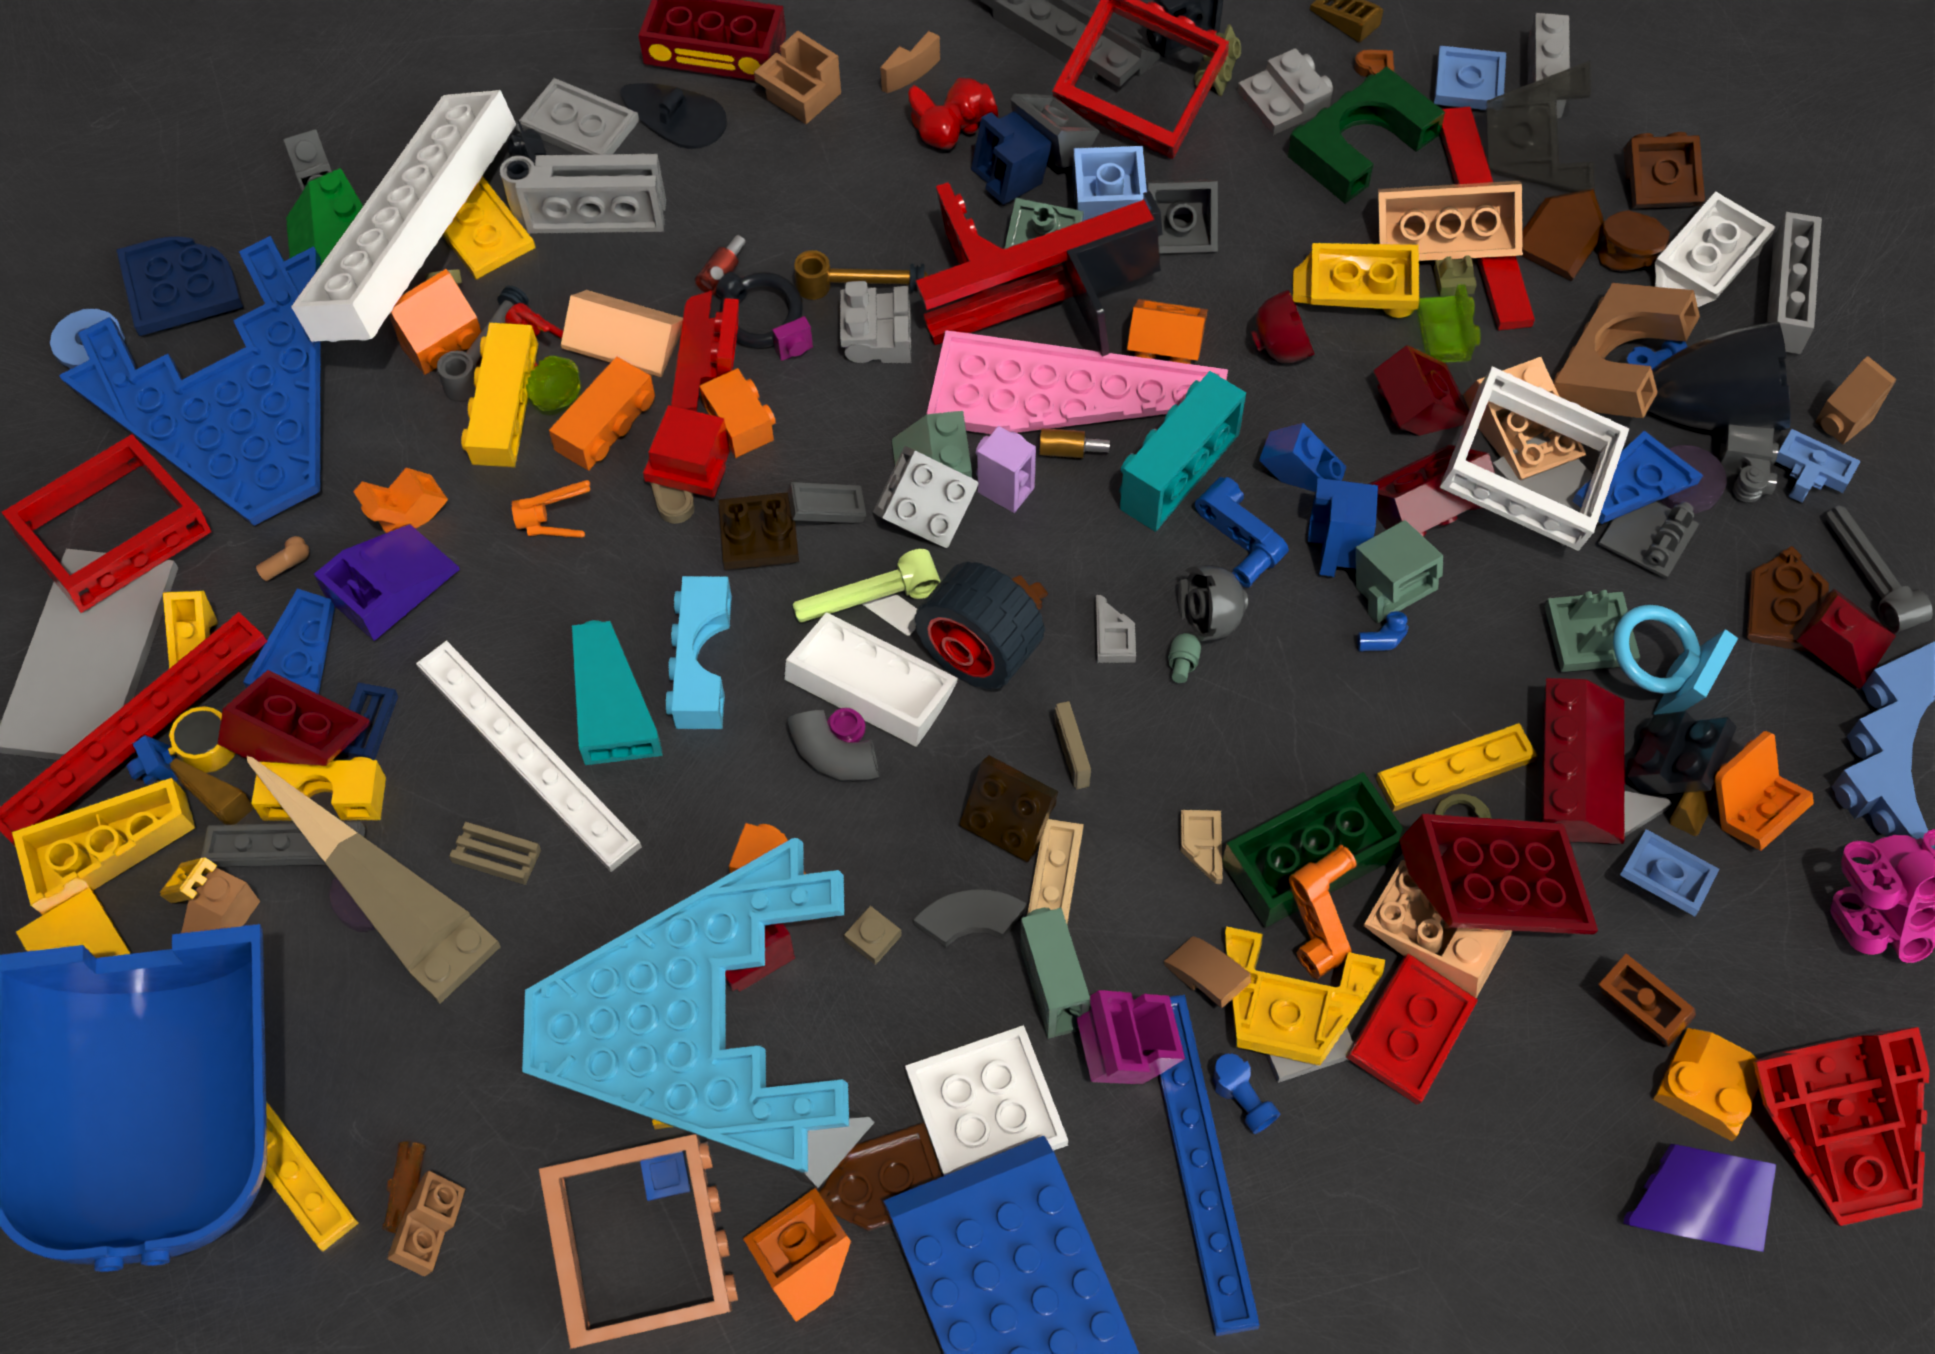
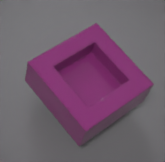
(792, 338)

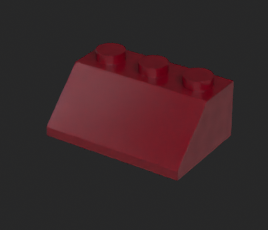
(1416, 494)

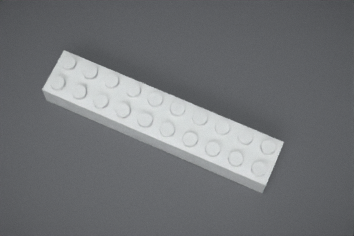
(404, 218)

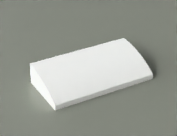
(870, 677)

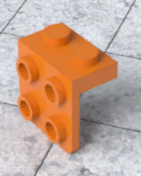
(1754, 798)

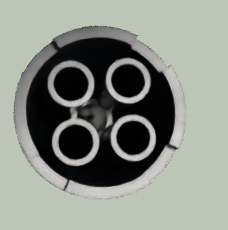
(1727, 381)

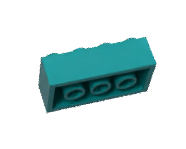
(1181, 450)

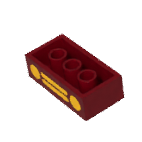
(712, 35)

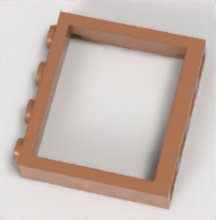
(566, 1254)

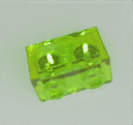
(1449, 326)

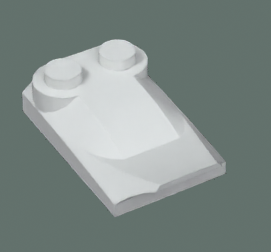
(1712, 249)

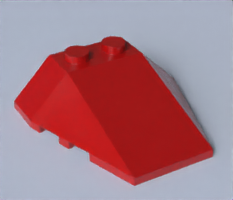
(1853, 1119)

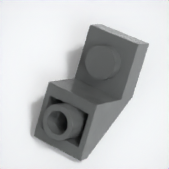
(307, 156)

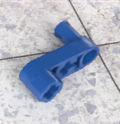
(1222, 510)

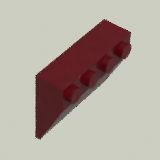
(1498, 874)

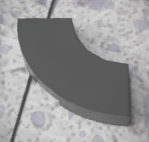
(970, 913)

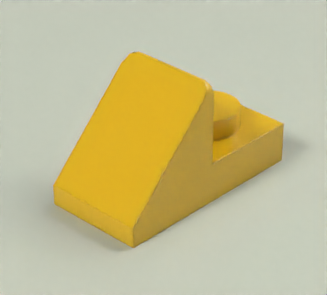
(186, 621)

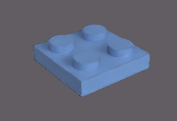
(1468, 77)

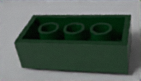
(1343, 815)

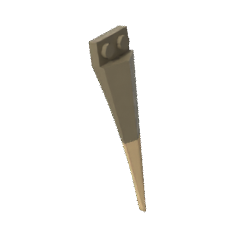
(420, 925)

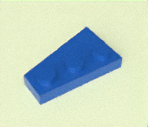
(1643, 476)

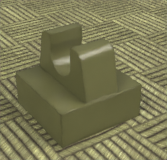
(1453, 272)

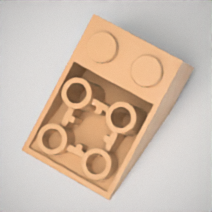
(1512, 431)
(1414, 927)

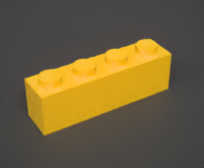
(500, 395)

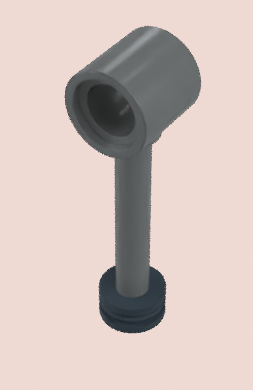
(457, 367)

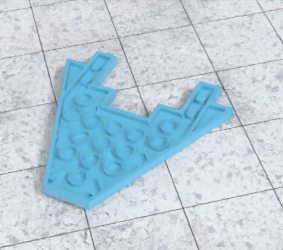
(649, 1024)

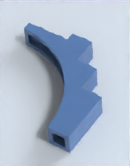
(1884, 741)

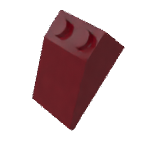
(287, 723)

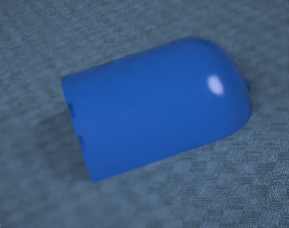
(132, 1097)

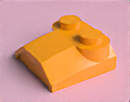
(1710, 1082)

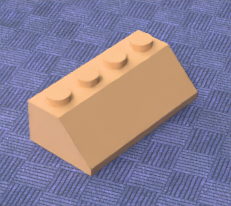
(1454, 219)

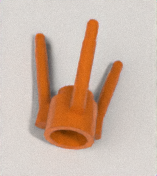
(532, 511)

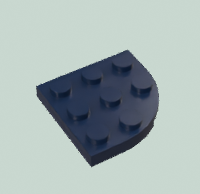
(176, 283)

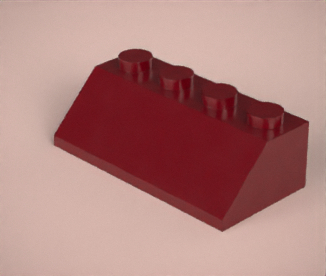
(1583, 761)

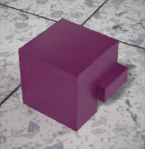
(1129, 1037)

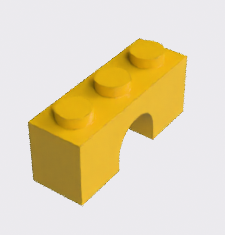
(355, 786)

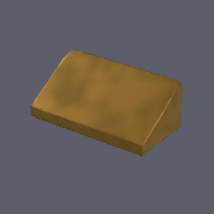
(1693, 810)

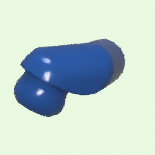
(1389, 635)

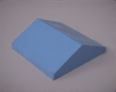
(1670, 872)

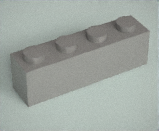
(1795, 278)

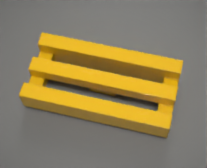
(180, 886)

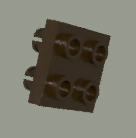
(757, 531)
(1008, 808)

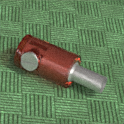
(718, 265)

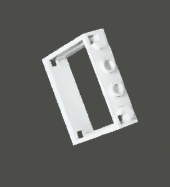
(1516, 501)

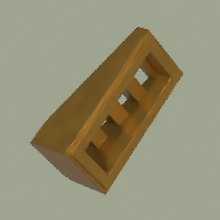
(1359, 24)
(221, 798)

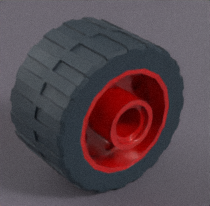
(979, 625)

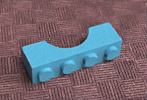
(702, 612)

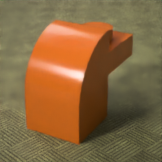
(409, 500)

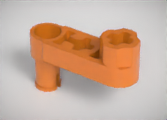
(1310, 889)

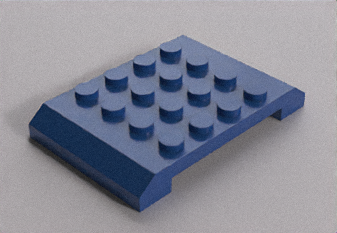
(1008, 1260)

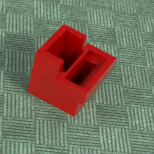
(688, 452)

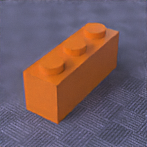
(602, 413)

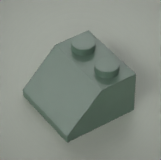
(938, 437)

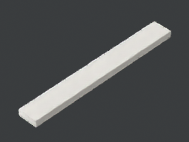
(529, 756)

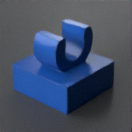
(152, 761)
(665, 1176)

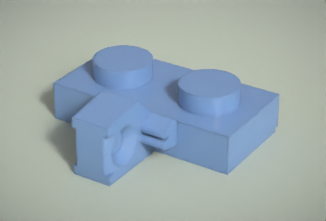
(1815, 464)

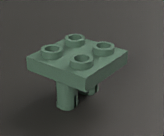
(1036, 219)

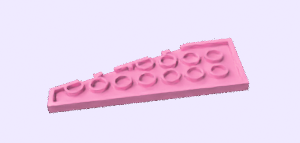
(1050, 385)

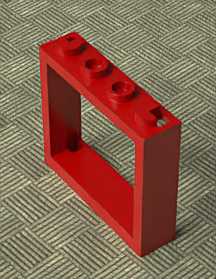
(1123, 122)
(128, 559)

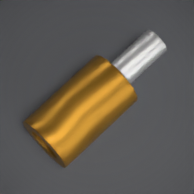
(1069, 443)

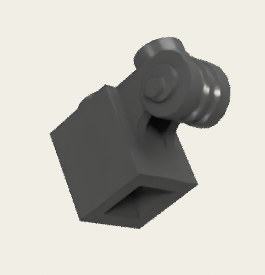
(1749, 454)

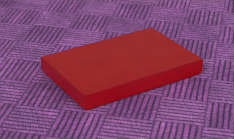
(1412, 1029)

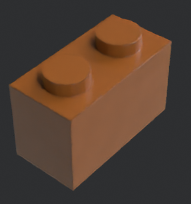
(1647, 1000)

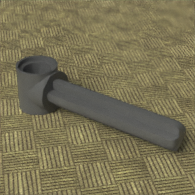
(1900, 606)

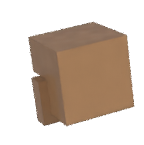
(801, 78)

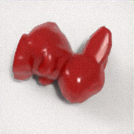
(962, 110)

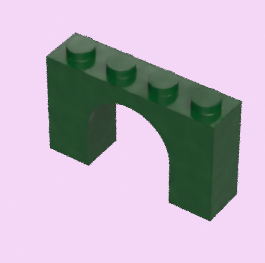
(1380, 101)

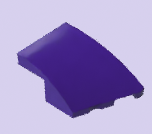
(1707, 1198)

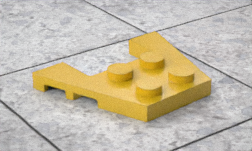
(1291, 1014)

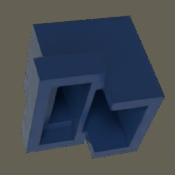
(1010, 156)

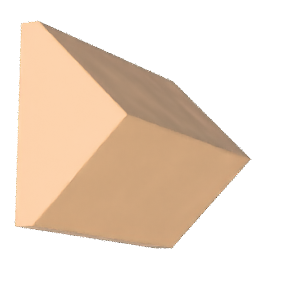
(613, 328)

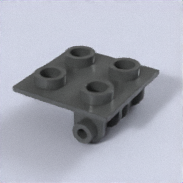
(1652, 535)

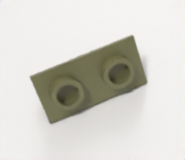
(1226, 70)

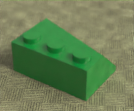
(322, 214)

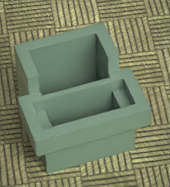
(1396, 570)

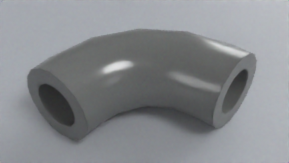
(830, 754)

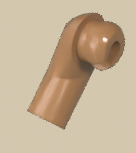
(293, 554)

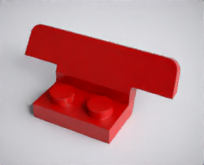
(704, 347)

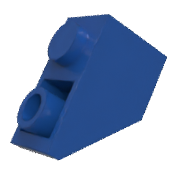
(1300, 457)

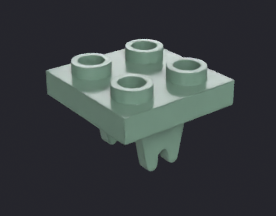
(1585, 630)

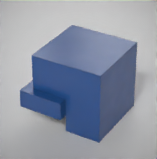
(1341, 520)

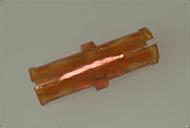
(403, 1183)

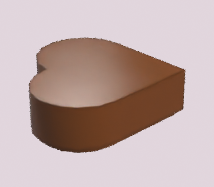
(1373, 61)

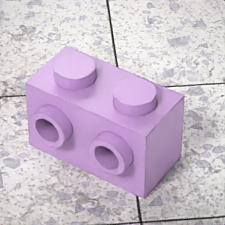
(1006, 468)

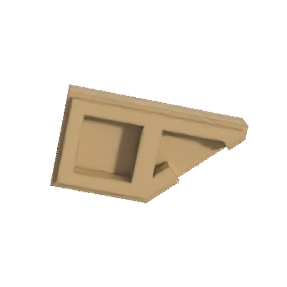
(1203, 841)

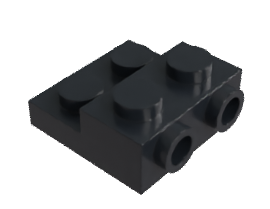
(1204, 13)
(1679, 753)

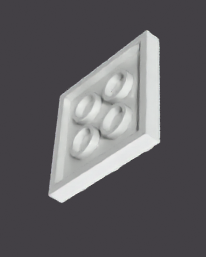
(984, 1100)

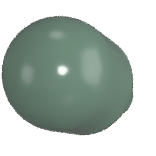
(1184, 656)

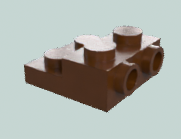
(1664, 170)

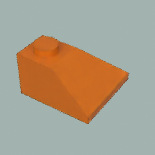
(801, 1253)

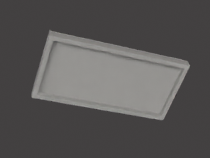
(82, 662)

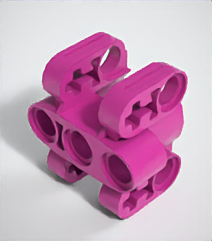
(1901, 903)

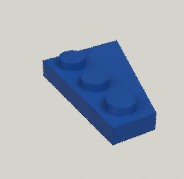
(297, 642)

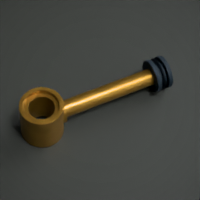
(815, 275)

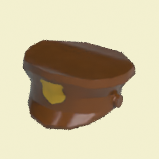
(1632, 241)

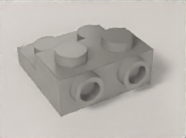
(1286, 91)

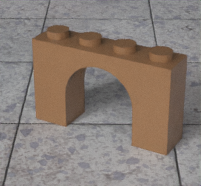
(1622, 316)

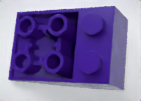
(384, 578)

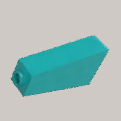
(608, 701)

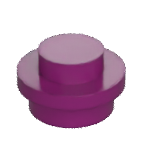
(847, 725)

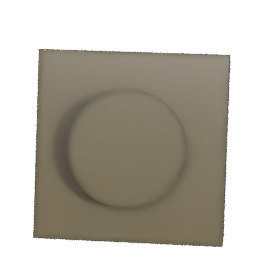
(872, 935)

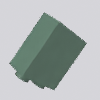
(1053, 971)

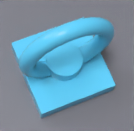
(1691, 672)

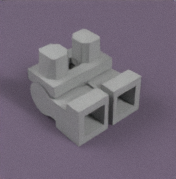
(875, 324)

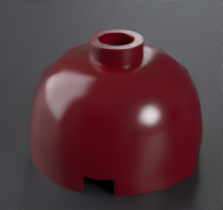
(1281, 330)

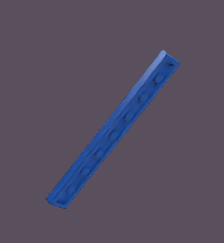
(1206, 1187)

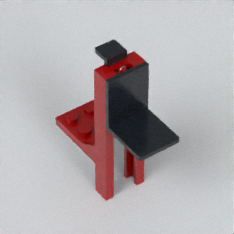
(1093, 257)

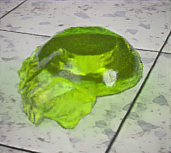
(554, 383)

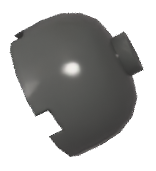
(1212, 601)

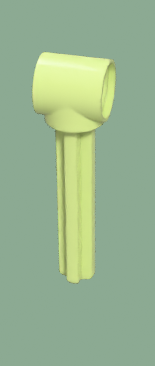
(914, 575)

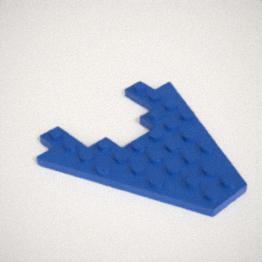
(240, 424)

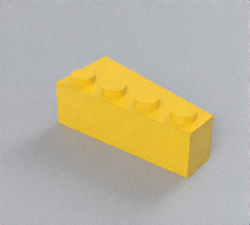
(99, 842)

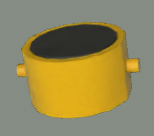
(196, 739)

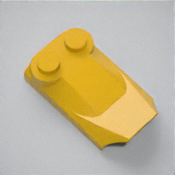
(1360, 277)

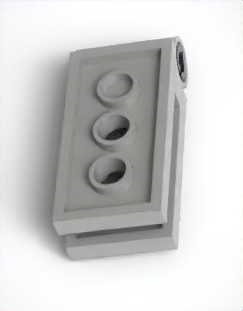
(586, 193)

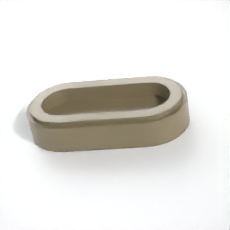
(673, 504)

